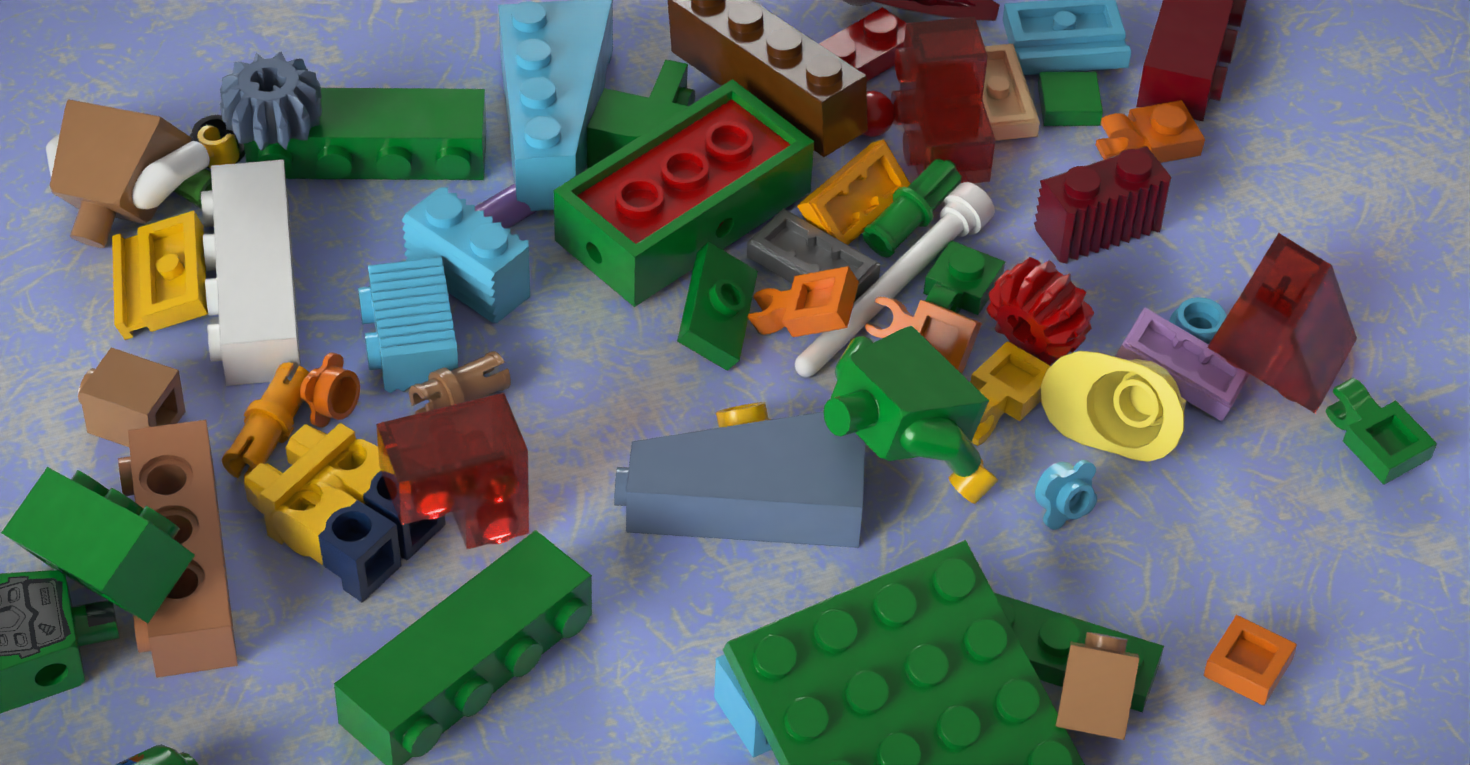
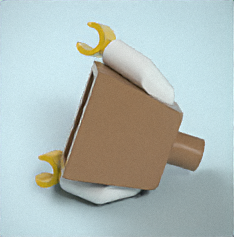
(124, 164)

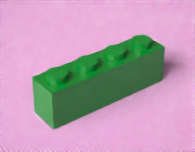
(389, 136)
(464, 650)

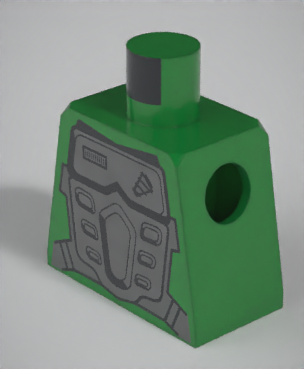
(44, 636)

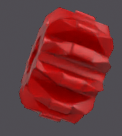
(1040, 310)

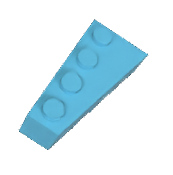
(552, 82)

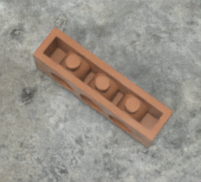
(175, 476)

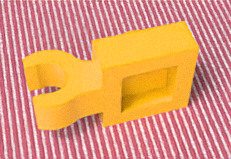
(1011, 384)

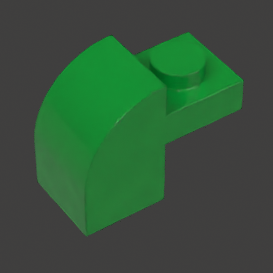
(626, 116)

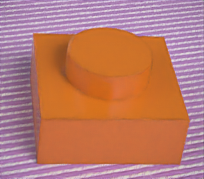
(1250, 660)

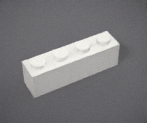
(252, 270)

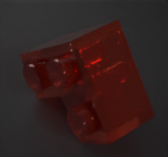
(942, 97)
(461, 463)

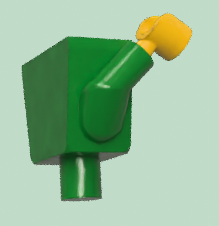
(910, 405)

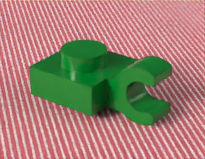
(962, 278)
(1380, 437)

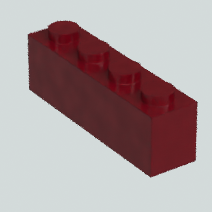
(1187, 51)

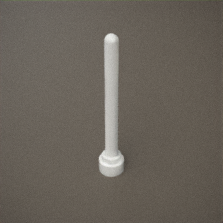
(963, 213)

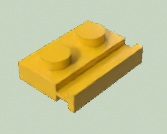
(159, 275)

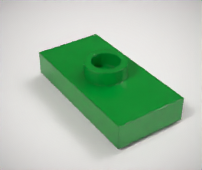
(717, 306)

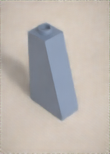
(748, 483)

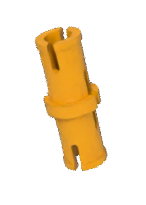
(266, 421)

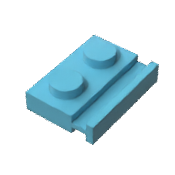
(1066, 35)

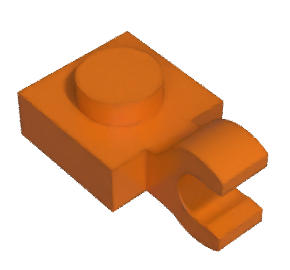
(1161, 127)

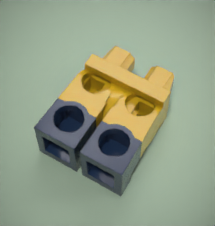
(337, 508)

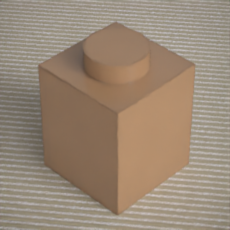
(129, 395)
(1098, 686)

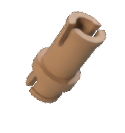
(461, 384)

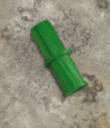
(911, 207)

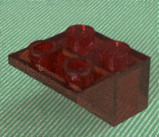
(1289, 325)

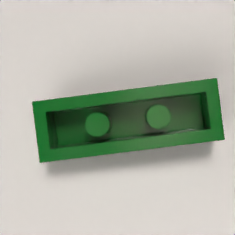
(101, 541)

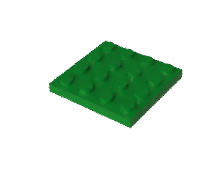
(901, 676)

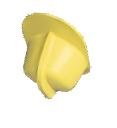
(1114, 404)

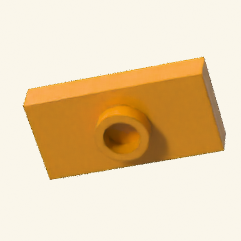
(855, 193)

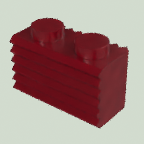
(1102, 204)

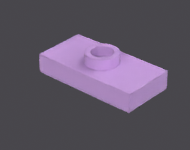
(1199, 372)

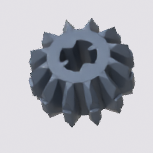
(270, 101)

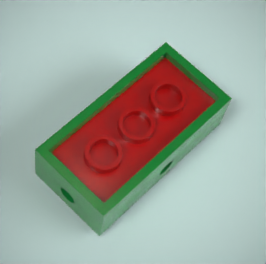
(678, 187)

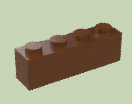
(775, 64)

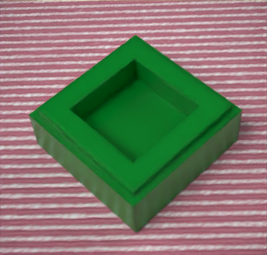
(1070, 99)

